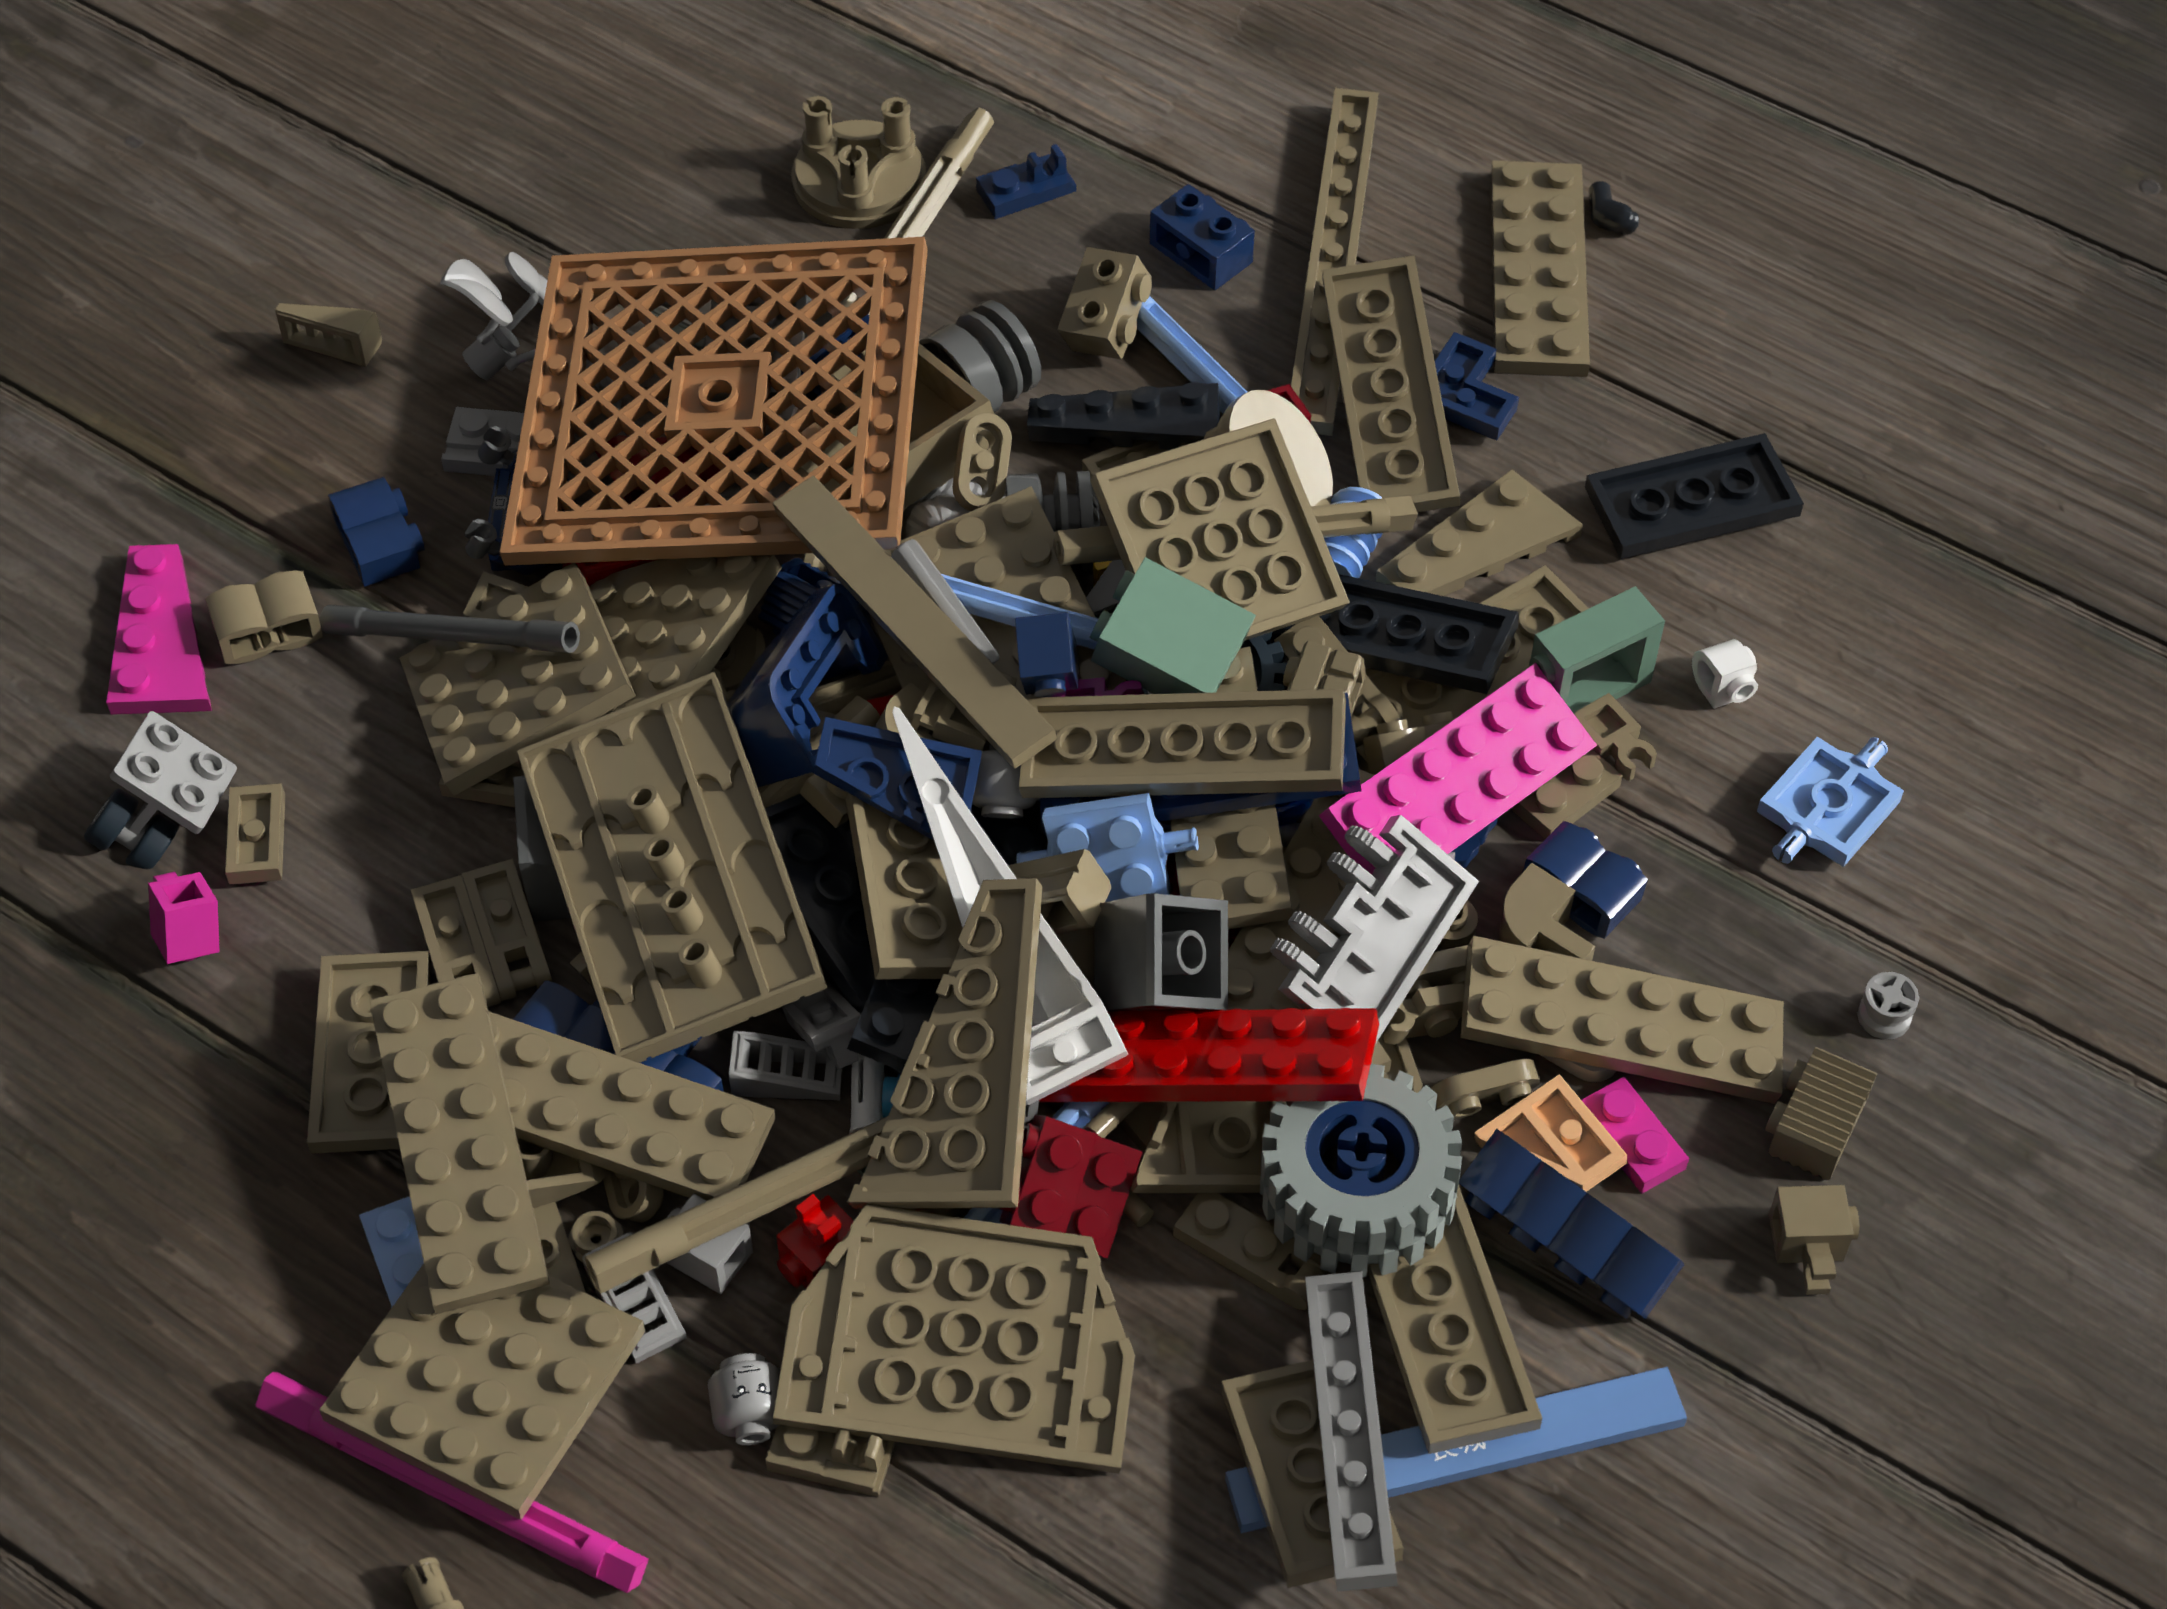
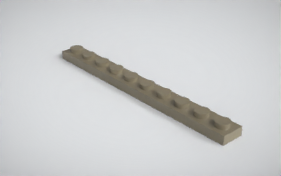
(1333, 246)

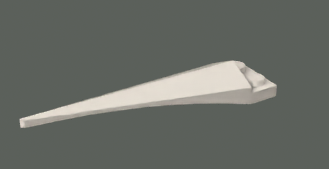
(1069, 1021)

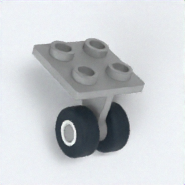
(171, 776)

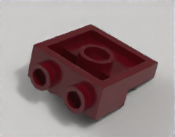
(1072, 1182)

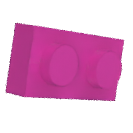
(1649, 1147)

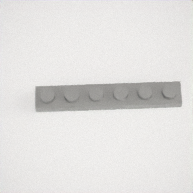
(1350, 1433)

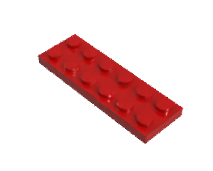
(1234, 1057)

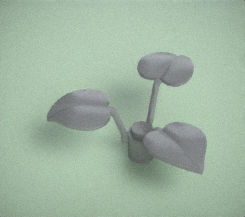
(495, 345)

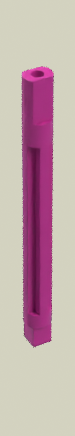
(539, 1528)

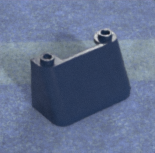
(773, 702)

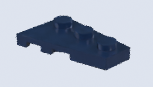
(877, 770)

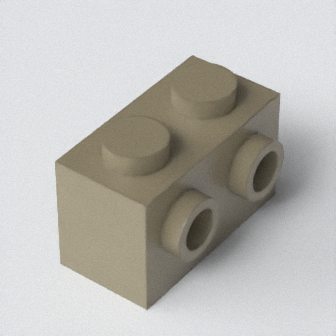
(1105, 303)

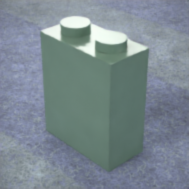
(1169, 632)

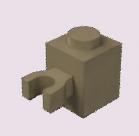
(1814, 1229)

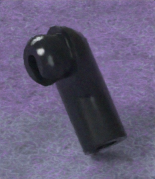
(1610, 213)

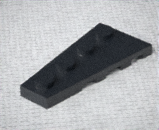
(1122, 417)

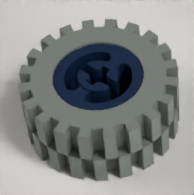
(1357, 1212)

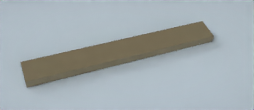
(915, 622)

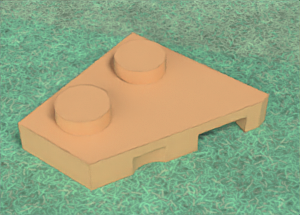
(1560, 1133)

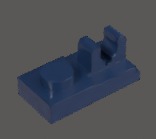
(1026, 183)

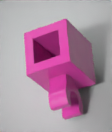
(183, 916)

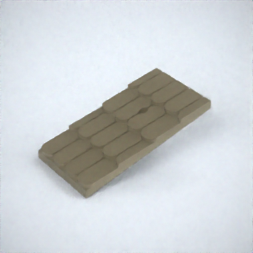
(670, 870)

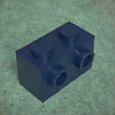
(1202, 236)

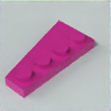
(156, 638)

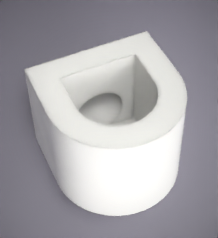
(1725, 673)

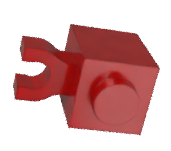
(811, 1239)

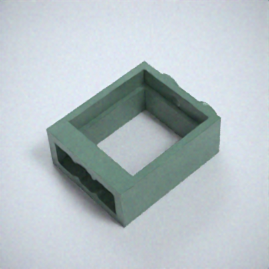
(1601, 649)

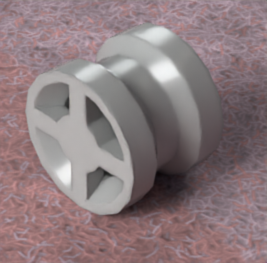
(1886, 992)

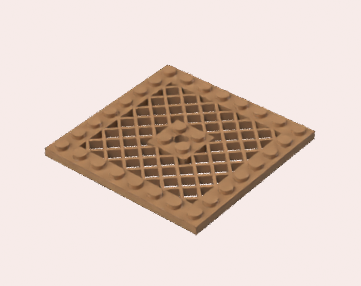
(586, 286)

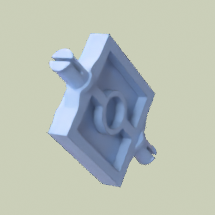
(1830, 801)
(1122, 840)

